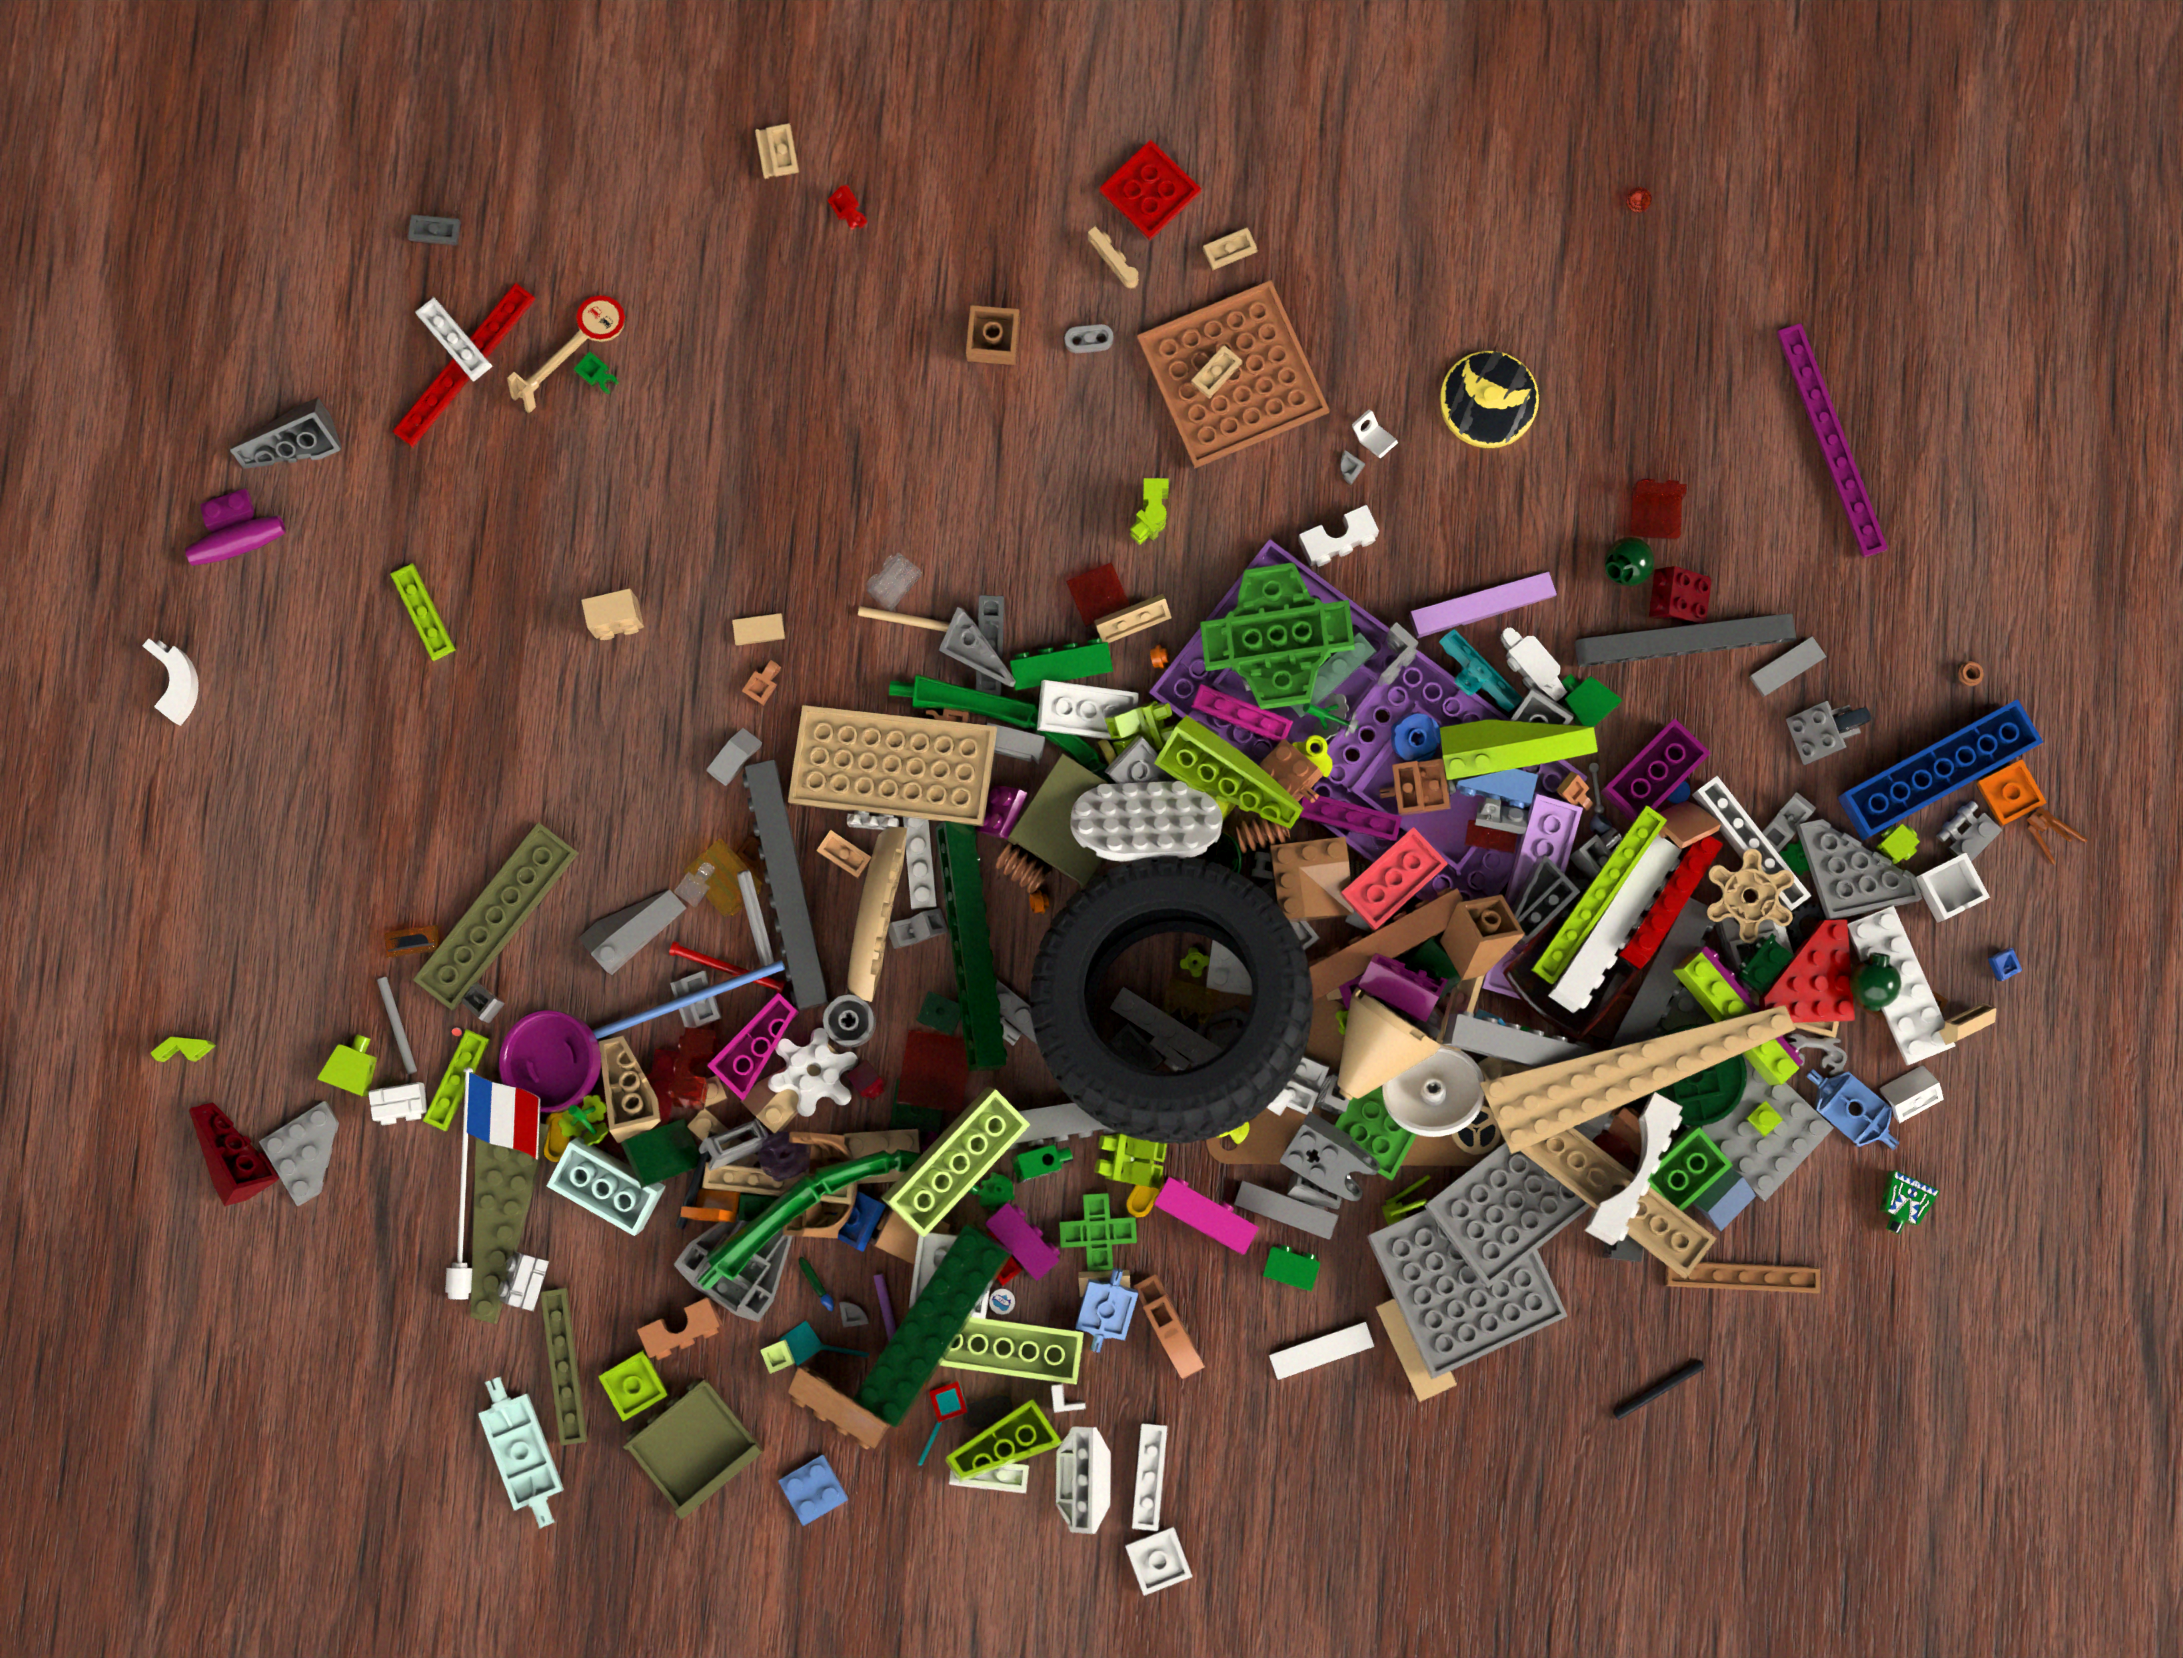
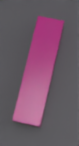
(1241, 714)

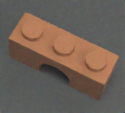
(659, 1339)

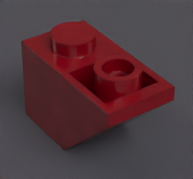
(867, 1081)

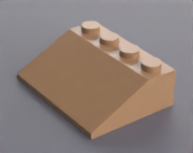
(838, 1406)

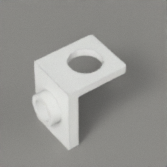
(1374, 436)

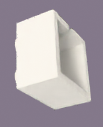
(1951, 888)

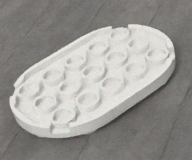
(1146, 820)

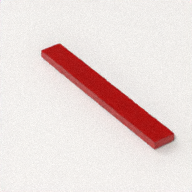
(453, 377)

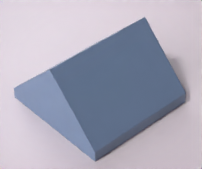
(1724, 1199)

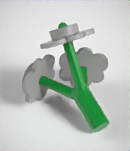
(1331, 721)

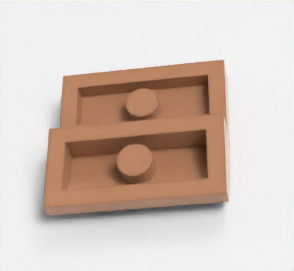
(1687, 824)

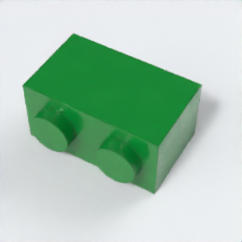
(1291, 1268)

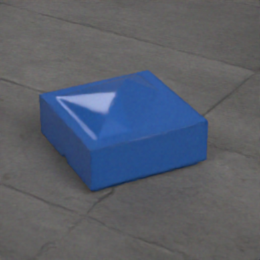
(2005, 964)

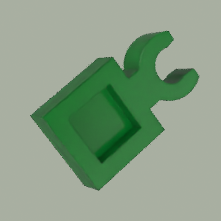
(595, 371)

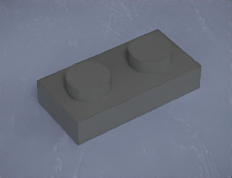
(434, 230)

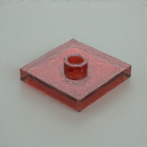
(1097, 593)

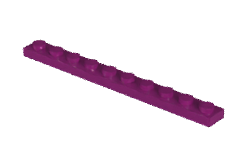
(1832, 440)

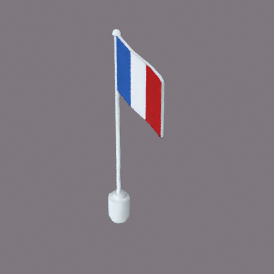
(502, 1118)

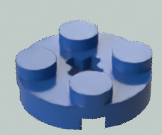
(1402, 733)

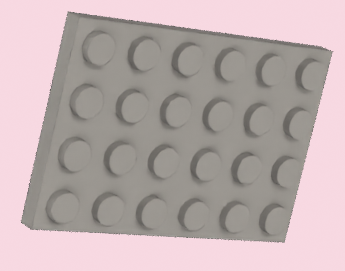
(1503, 1212)

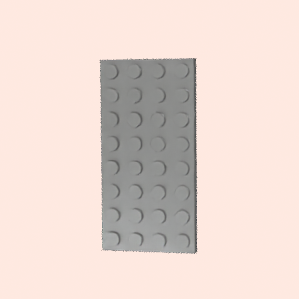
(1759, 1159)

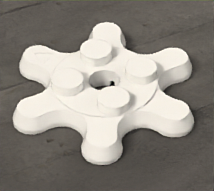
(813, 1087)

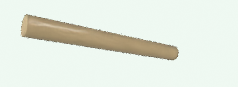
(903, 619)

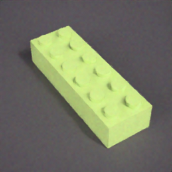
(955, 1161)
(1017, 1350)

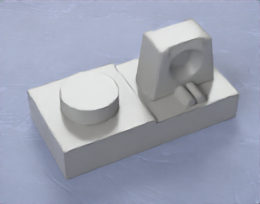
(1503, 818)

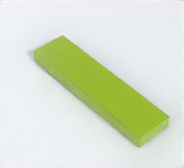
(422, 612)
(453, 1083)

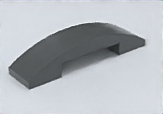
(992, 627)

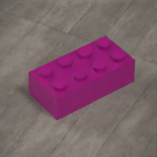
(1656, 771)

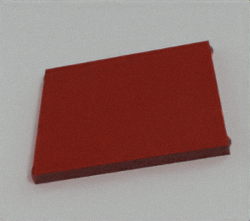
(933, 1072)

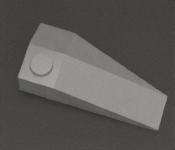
(623, 934)

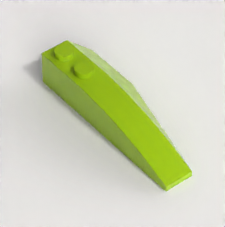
(1507, 745)
(1221, 770)

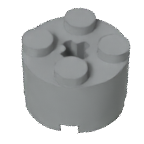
(839, 1010)

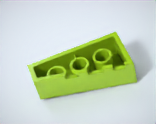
(1004, 1443)

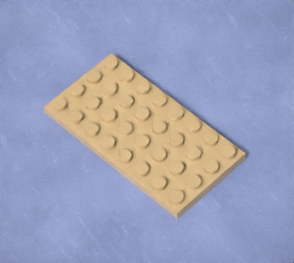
(892, 765)

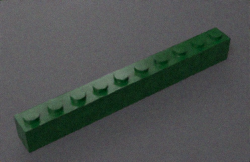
(971, 946)

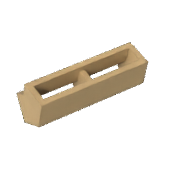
(1968, 1023)

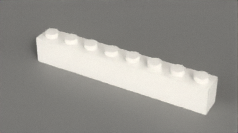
(1614, 924)

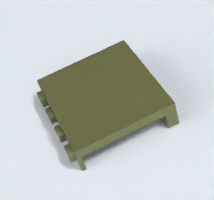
(1047, 827)
(693, 1447)

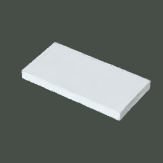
(1080, 708)

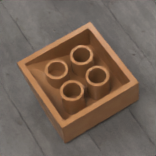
(1311, 878)

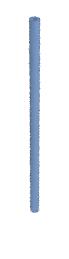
(688, 999)

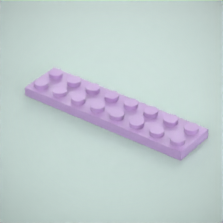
(1548, 833)

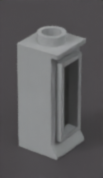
(1018, 744)
(720, 1157)

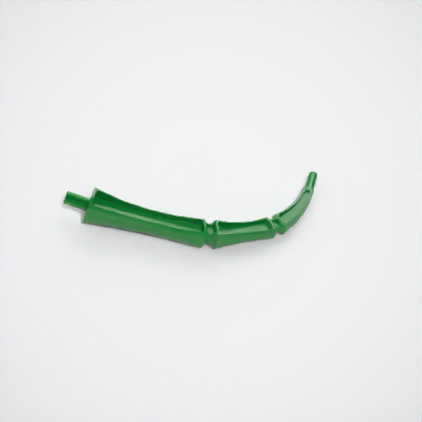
(939, 694)
(738, 1249)

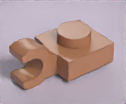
(760, 685)
(1574, 790)

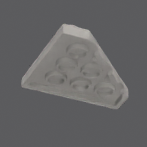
(1850, 876)

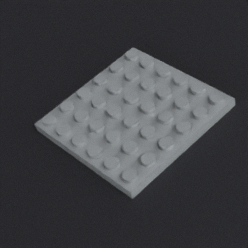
(1448, 1305)

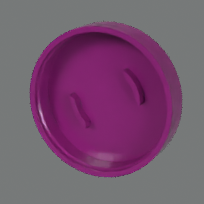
(551, 1058)

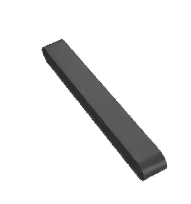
(1685, 640)

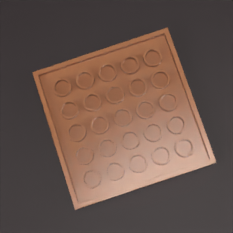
(1259, 400)

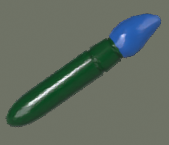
(816, 1284)

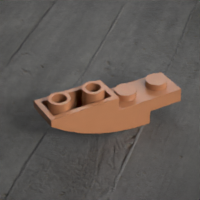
(1169, 1326)

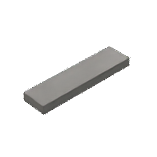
(1286, 1210)

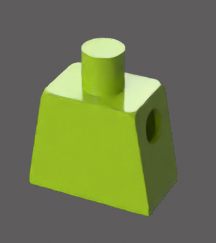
(350, 1067)

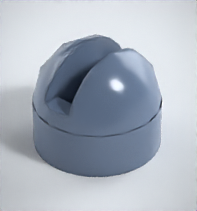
(1600, 823)

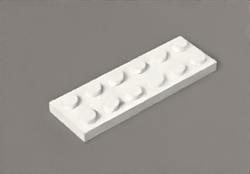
(1914, 1014)

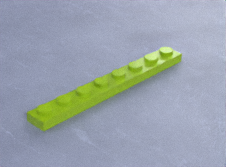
(1599, 894)

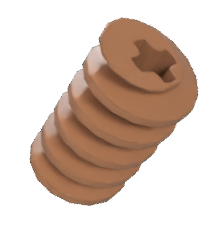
(1261, 834)
(1021, 868)

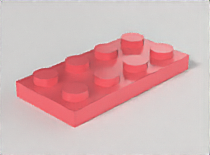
(1394, 879)

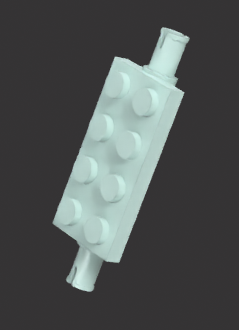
(520, 1451)

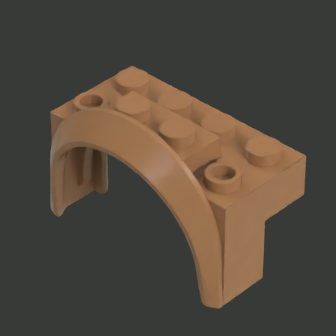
(813, 1220)

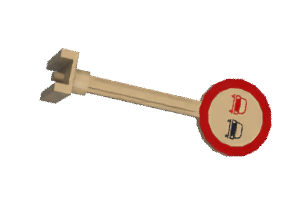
(597, 319)

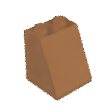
(1480, 935)
(896, 1236)

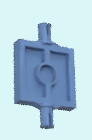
(1106, 1309)

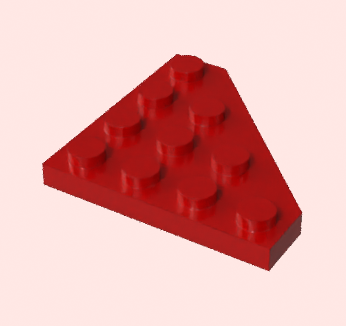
(1816, 979)

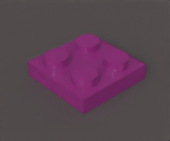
(1002, 811)

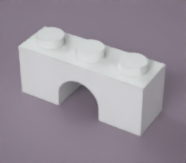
(1320, 547)

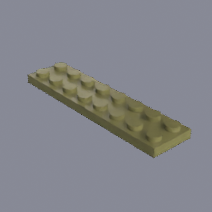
(495, 916)

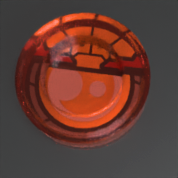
(1638, 200)

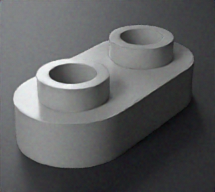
(1088, 336)

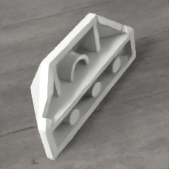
(1083, 1479)

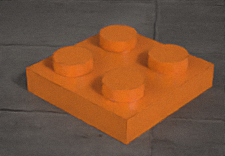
(2011, 792)

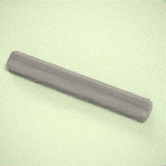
(755, 917)

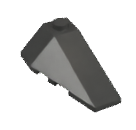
(296, 435)

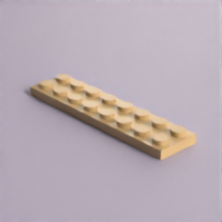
(1599, 1177)

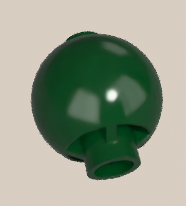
(1629, 561)
(1875, 982)

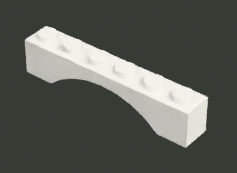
(1655, 1124)

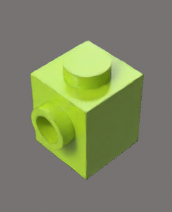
(1898, 843)

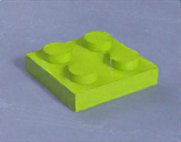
(633, 1385)

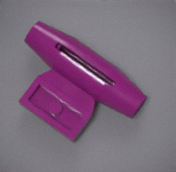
(232, 529)

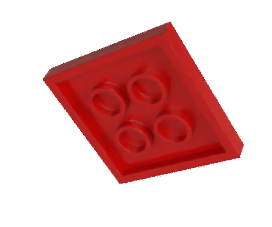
(1150, 190)

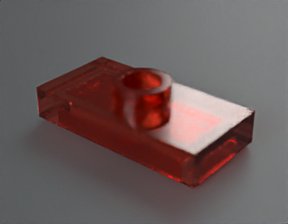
(1490, 838)

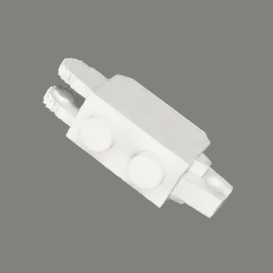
(1533, 664)

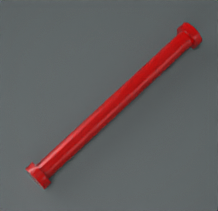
(723, 966)

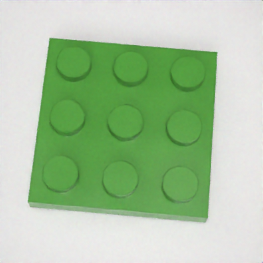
(1376, 1131)

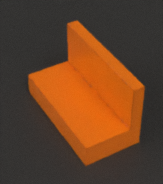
(713, 1206)

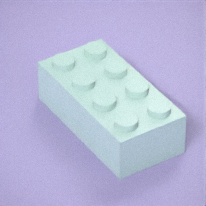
(604, 1186)

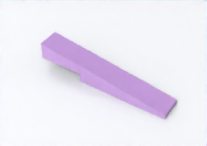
(1481, 605)

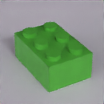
(1688, 1167)

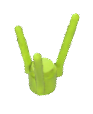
(1395, 1211)

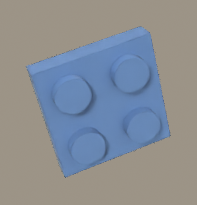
(813, 1490)

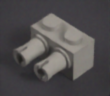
(1594, 853)

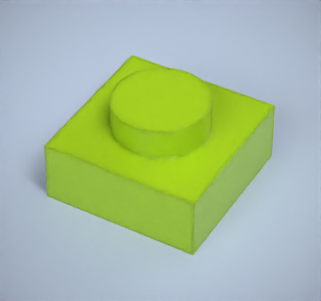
(1764, 1118)

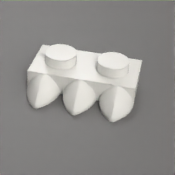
(863, 820)

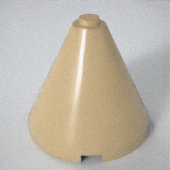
(1378, 1046)

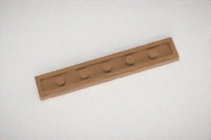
(1748, 1277)

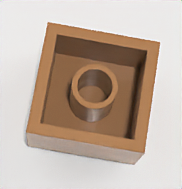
(993, 335)

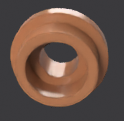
(1977, 671)

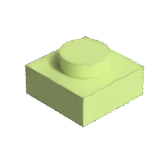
(777, 1356)

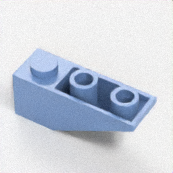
(1507, 785)

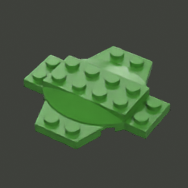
(1277, 636)

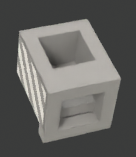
(1333, 1104)

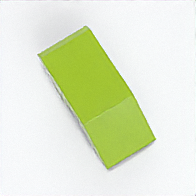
(191, 1048)

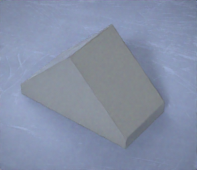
(482, 1003)

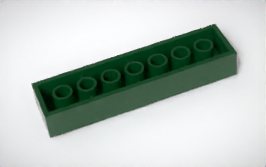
(932, 1325)

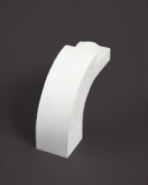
(183, 682)

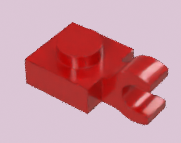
(845, 207)

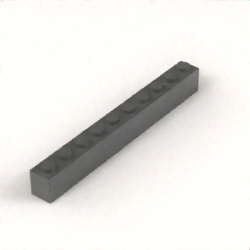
(787, 885)
(1659, 987)

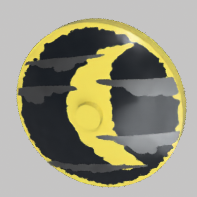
(1489, 399)

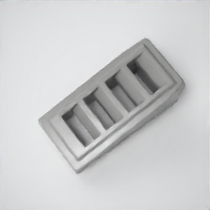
(1299, 1189)

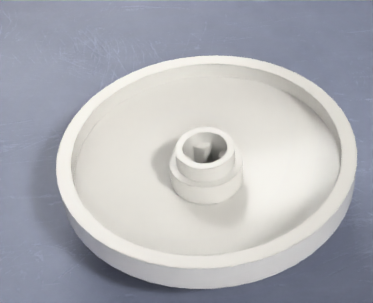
(1436, 1094)

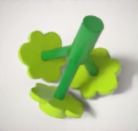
(575, 1120)

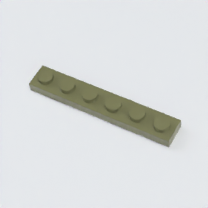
(563, 1366)

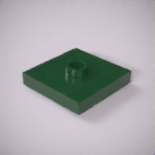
(1436, 963)

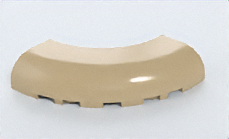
(875, 912)

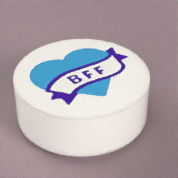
(1002, 1301)

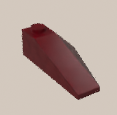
(232, 1161)

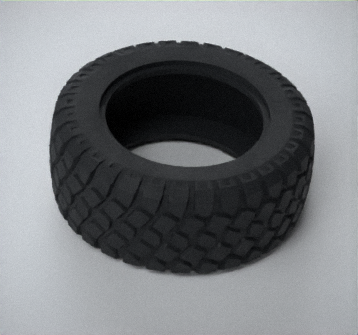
(1149, 901)

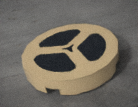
(1479, 1135)

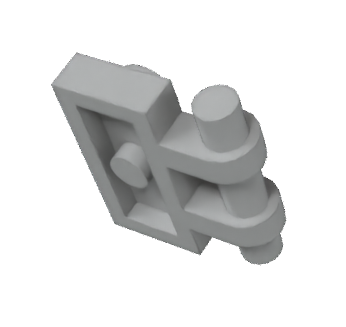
(1975, 837)

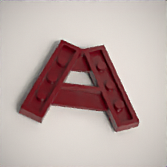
(659, 1080)

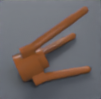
(2042, 820)

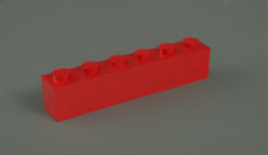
(1670, 901)

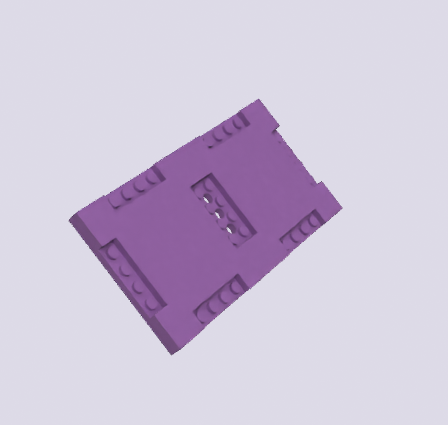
(1418, 688)

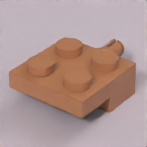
(1292, 771)
(1419, 787)

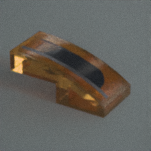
(412, 941)

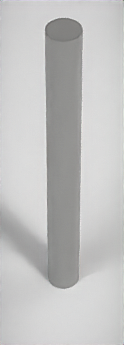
(397, 1025)

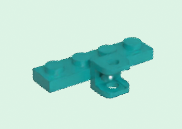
(1478, 672)

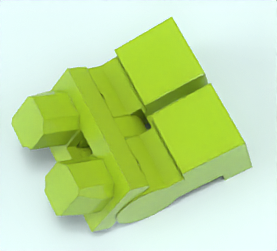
(1154, 518)
(1143, 721)
(1131, 1160)

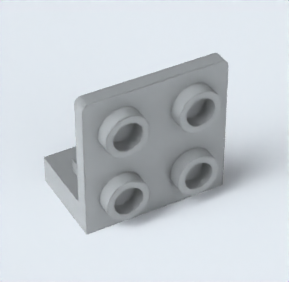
(1398, 641)

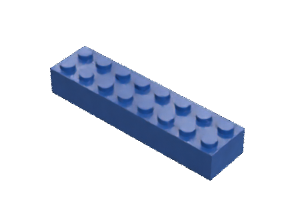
(1940, 769)

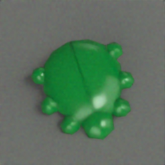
(1795, 858)
(996, 1191)

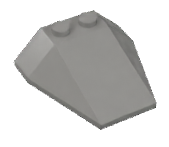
(755, 1284)

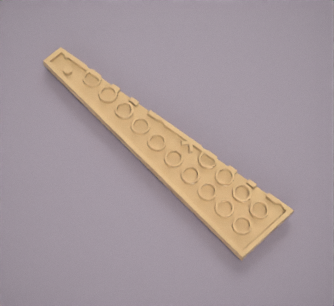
(1567, 1093)

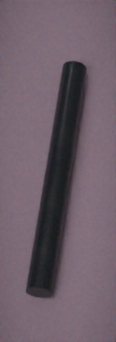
(695, 1184)
(1658, 1390)

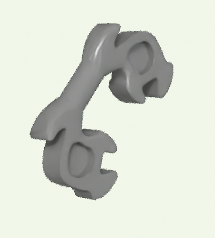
(1834, 1058)

